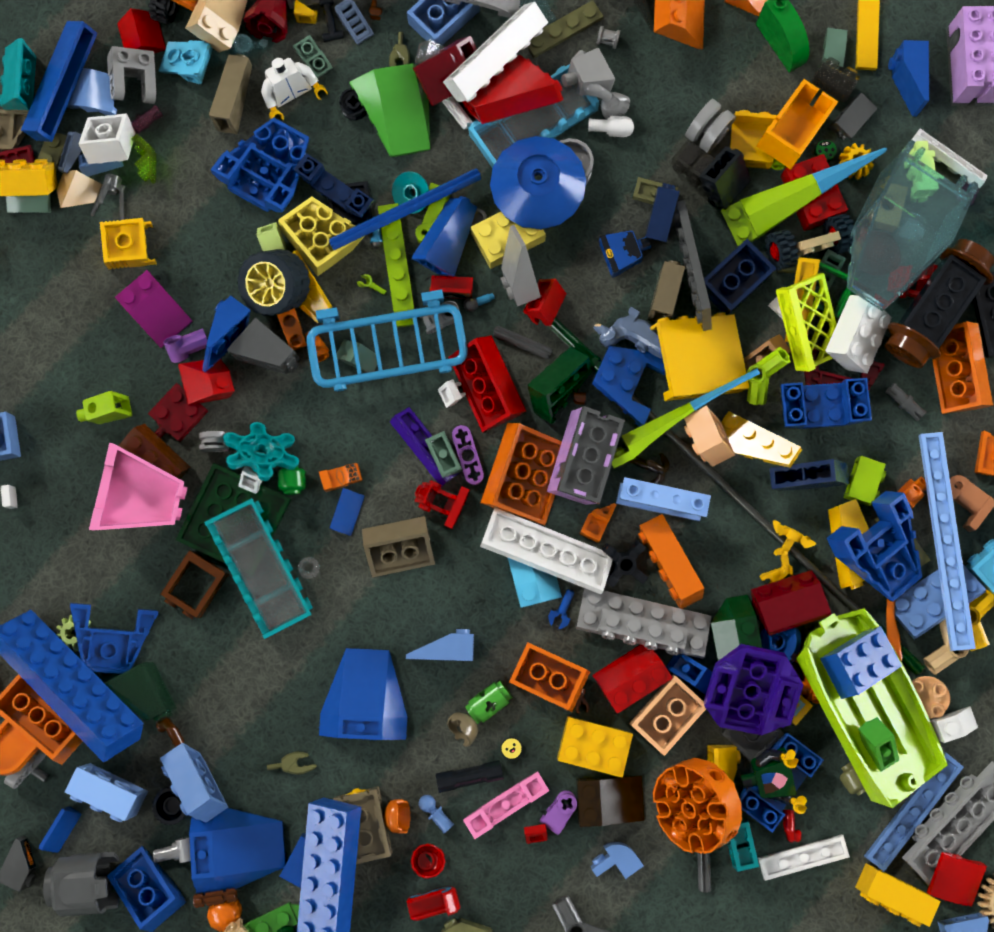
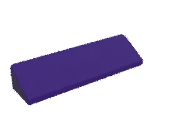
(416, 441)

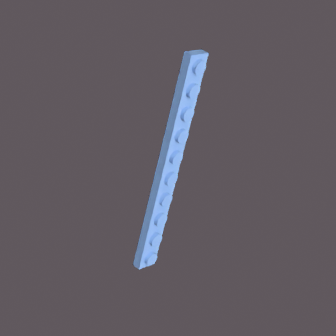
(946, 542)

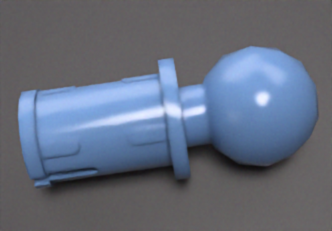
(427, 804)

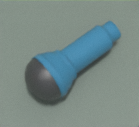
(376, 240)

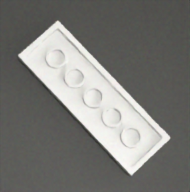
(547, 550)

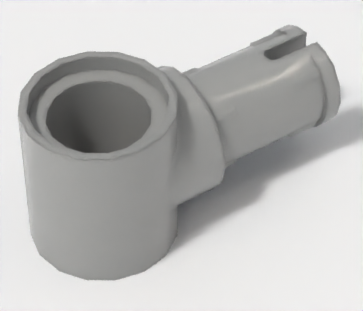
(178, 851)

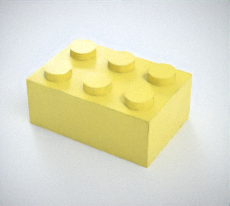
(493, 233)

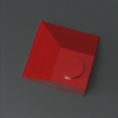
(208, 386)

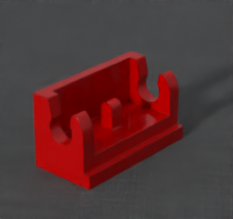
(548, 305)

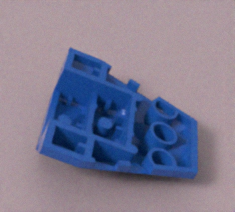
(264, 166)

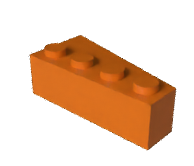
(672, 562)

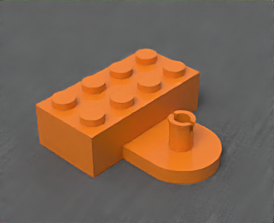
(31, 727)

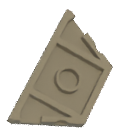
(10, 128)

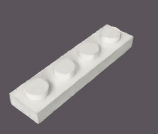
(954, 162)

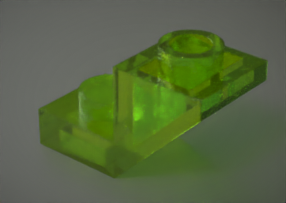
(147, 163)

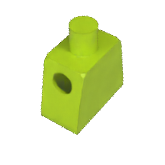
(102, 408)

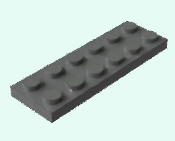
(693, 267)

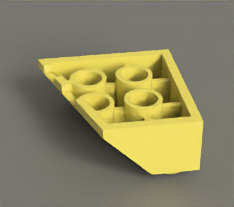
(309, 231)

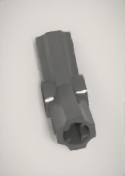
(569, 916)

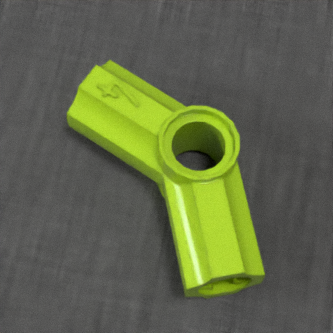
(768, 365)

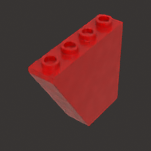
(514, 91)

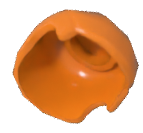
(397, 816)
(222, 915)

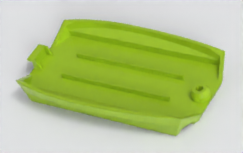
(890, 699)

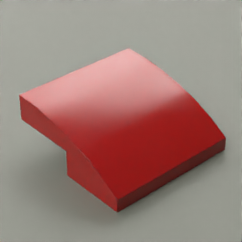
(956, 879)

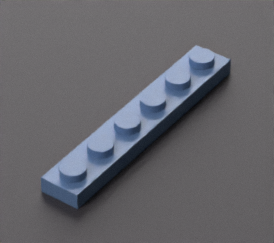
(911, 815)

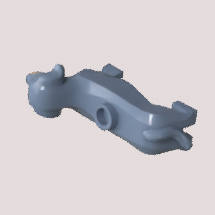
(632, 329)

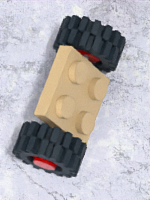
(784, 251)

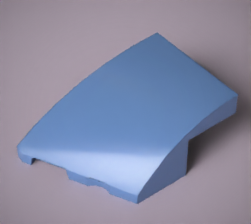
(93, 93)

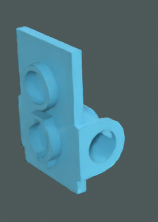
(187, 60)

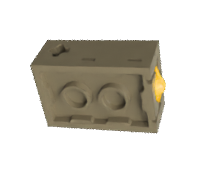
(373, 834)

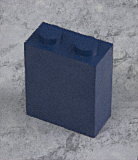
(662, 212)

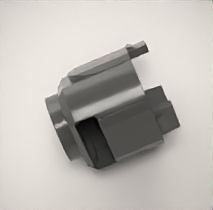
(80, 884)

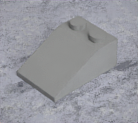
(518, 271)

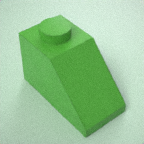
(879, 743)

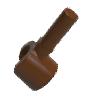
(374, 10)
(579, 398)

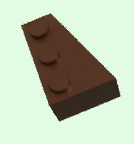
(151, 448)

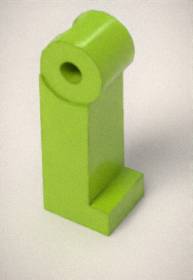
(431, 214)

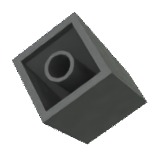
(264, 349)

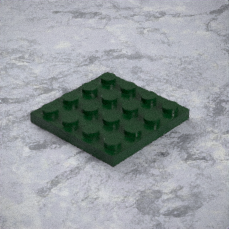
(218, 495)

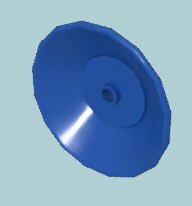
(533, 201)

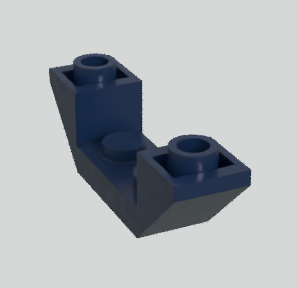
(330, 187)

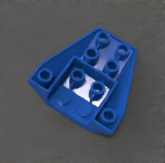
(364, 699)
(234, 850)

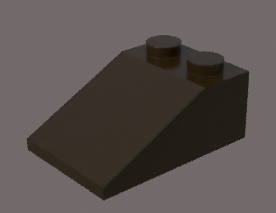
(609, 800)

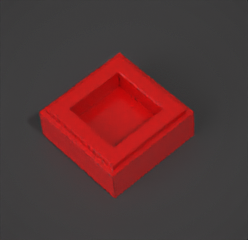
(535, 833)

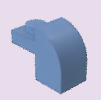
(618, 854)

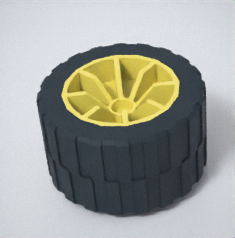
(273, 282)

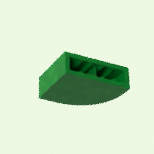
(784, 33)

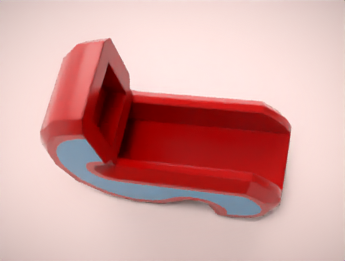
(433, 903)

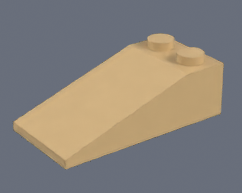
(217, 22)

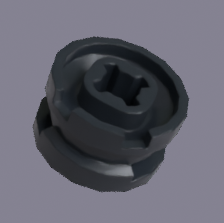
(351, 106)

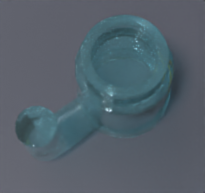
(244, 44)

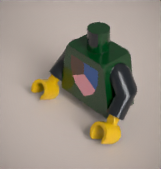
(774, 777)

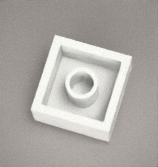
(107, 138)

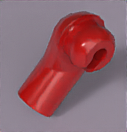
(788, 825)

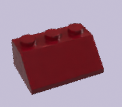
(790, 602)

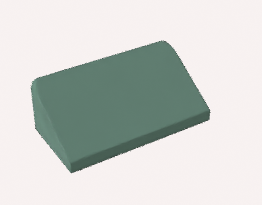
(443, 455)

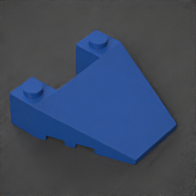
(886, 551)

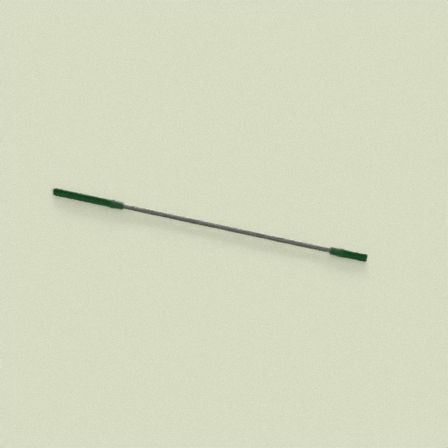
(572, 341)

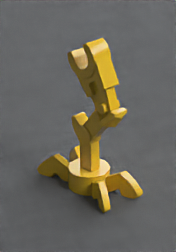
(792, 536)

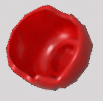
(422, 865)

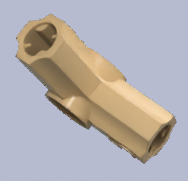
(942, 656)

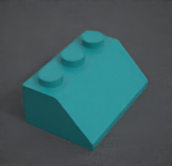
(18, 76)

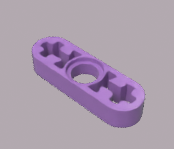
(468, 438)

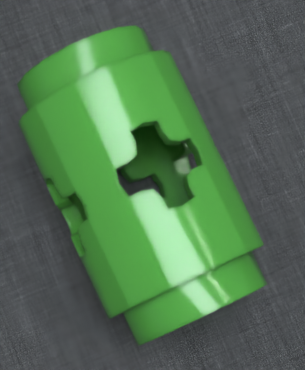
(494, 692)

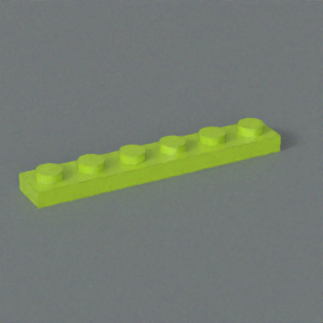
(397, 267)

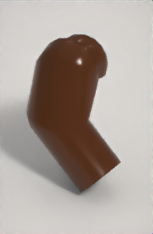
(172, 730)

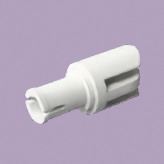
(615, 126)

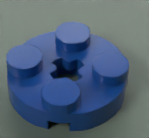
(791, 642)

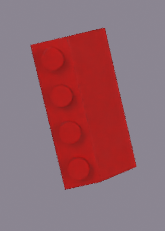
(488, 384)

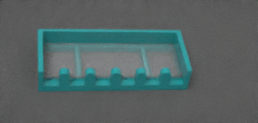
(259, 567)

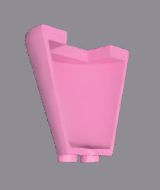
(135, 493)

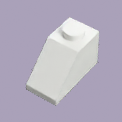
(954, 725)

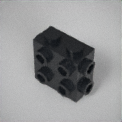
(725, 177)

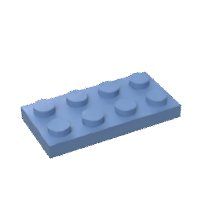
(923, 605)

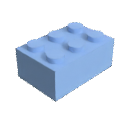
(106, 792)

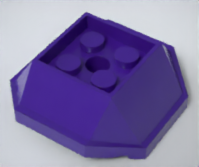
(765, 706)

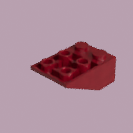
(440, 66)

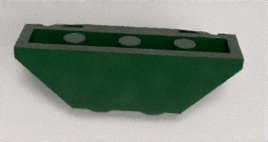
(735, 625)

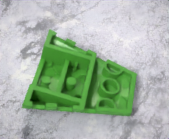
(396, 108)

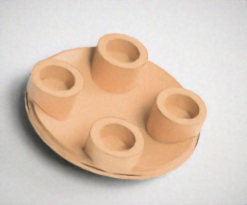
(933, 695)

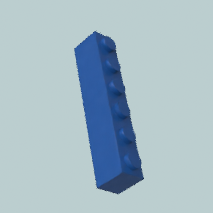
(59, 81)

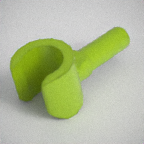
(369, 283)

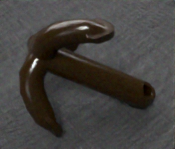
(654, 467)

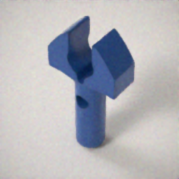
(562, 610)

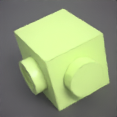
(270, 237)

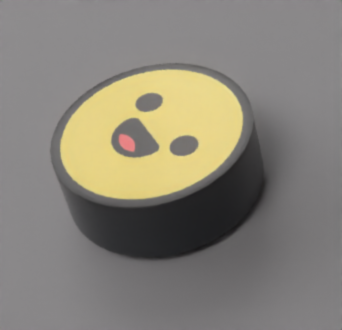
(511, 748)

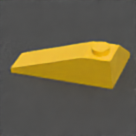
(725, 757)

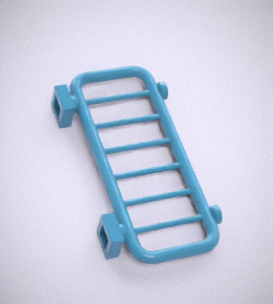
(330, 315)

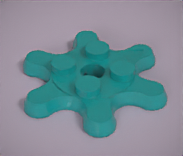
(260, 441)

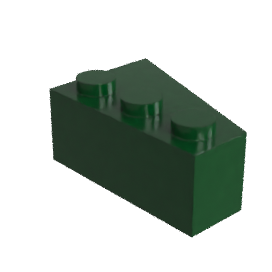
(557, 382)

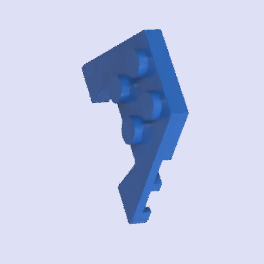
(620, 375)
(109, 648)

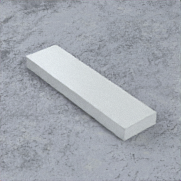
(803, 857)

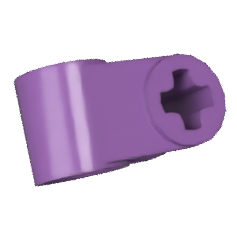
(557, 814)

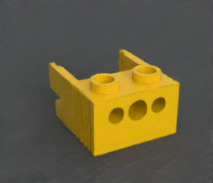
(125, 243)

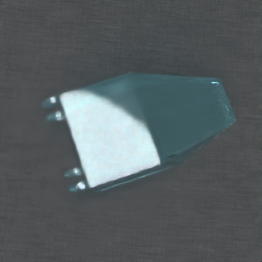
(904, 227)

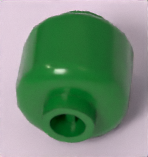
(291, 481)

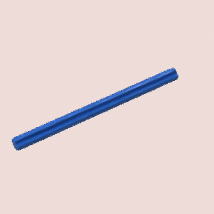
(404, 209)

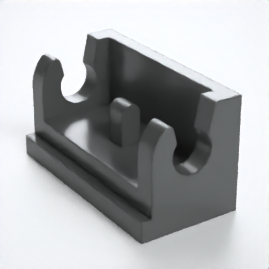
(853, 117)

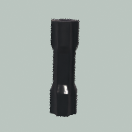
(469, 776)

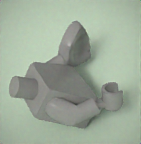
(594, 78)

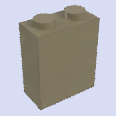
(666, 290)

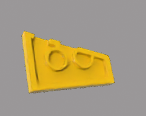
(316, 298)

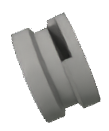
(212, 441)

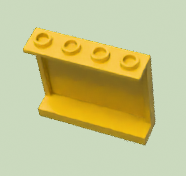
(700, 359)

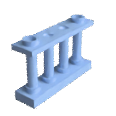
(663, 499)

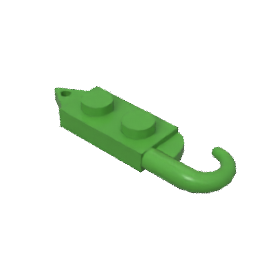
(272, 921)

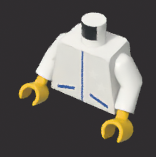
(286, 82)

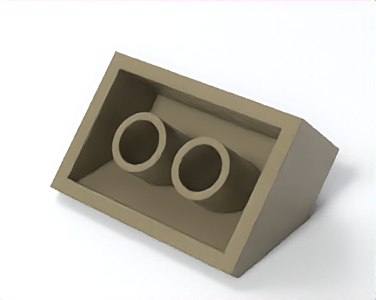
(398, 546)

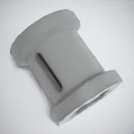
(608, 37)

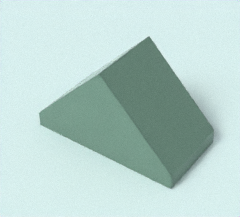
(366, 357)

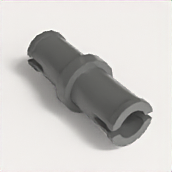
(905, 401)

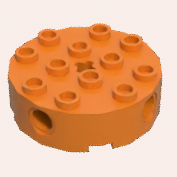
(697, 805)

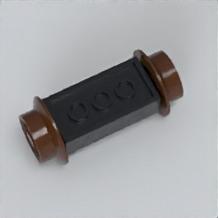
(940, 303)

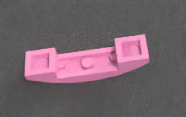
(505, 804)

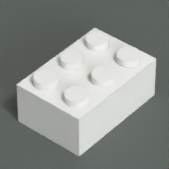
(858, 335)

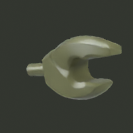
(399, 53)
(290, 765)

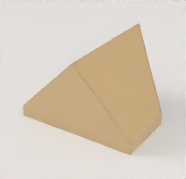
(77, 189)

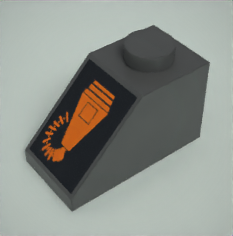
(18, 866)

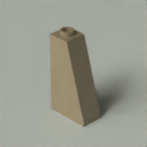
(231, 94)

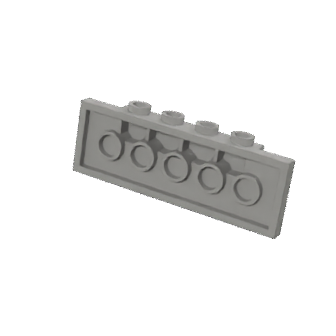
(644, 623)
(954, 824)

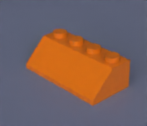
(962, 371)

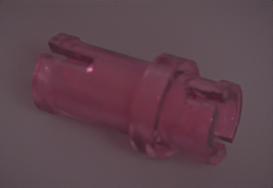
(144, 120)

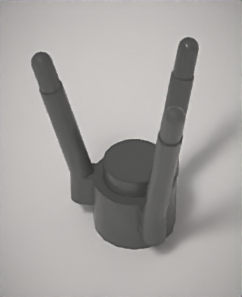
(111, 186)

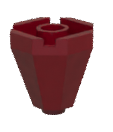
(264, 16)

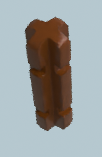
(215, 897)

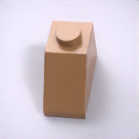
(764, 350)

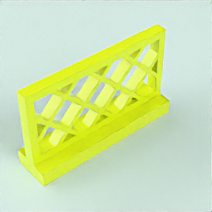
(797, 328)

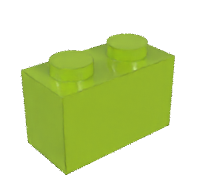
(865, 480)

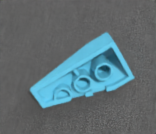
(533, 585)

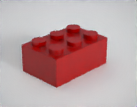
(826, 205)

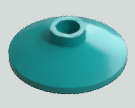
(404, 185)

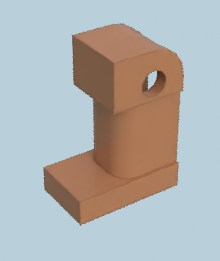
(972, 500)

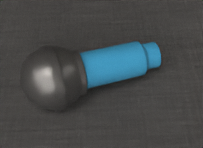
(472, 304)

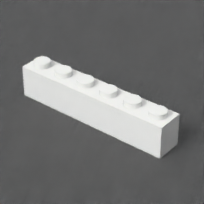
(496, 52)

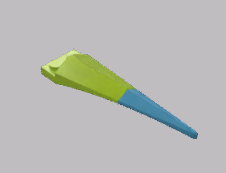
(763, 211)
(644, 435)

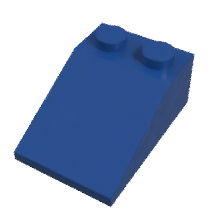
(911, 73)
(228, 323)
(146, 890)

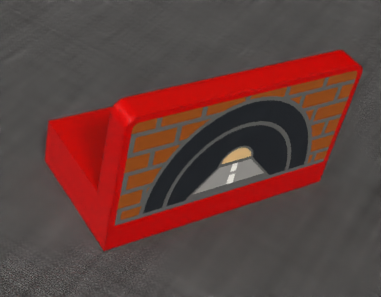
(453, 286)

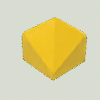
(304, 14)

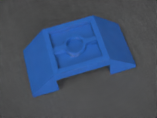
(826, 404)
(769, 811)

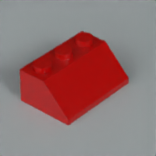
(631, 677)

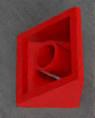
(140, 31)

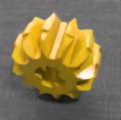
(852, 153)

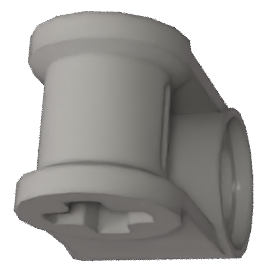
(443, 319)

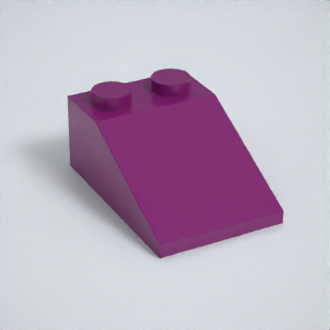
(153, 308)

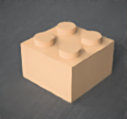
(708, 436)

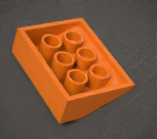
(680, 21)
(523, 474)

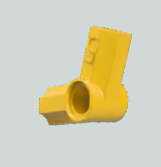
(978, 609)

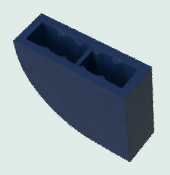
(810, 475)

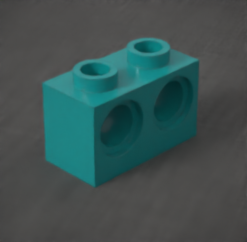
(742, 848)

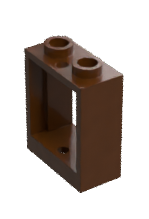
(209, 567)

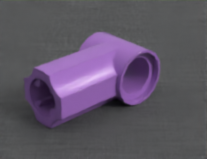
(180, 346)

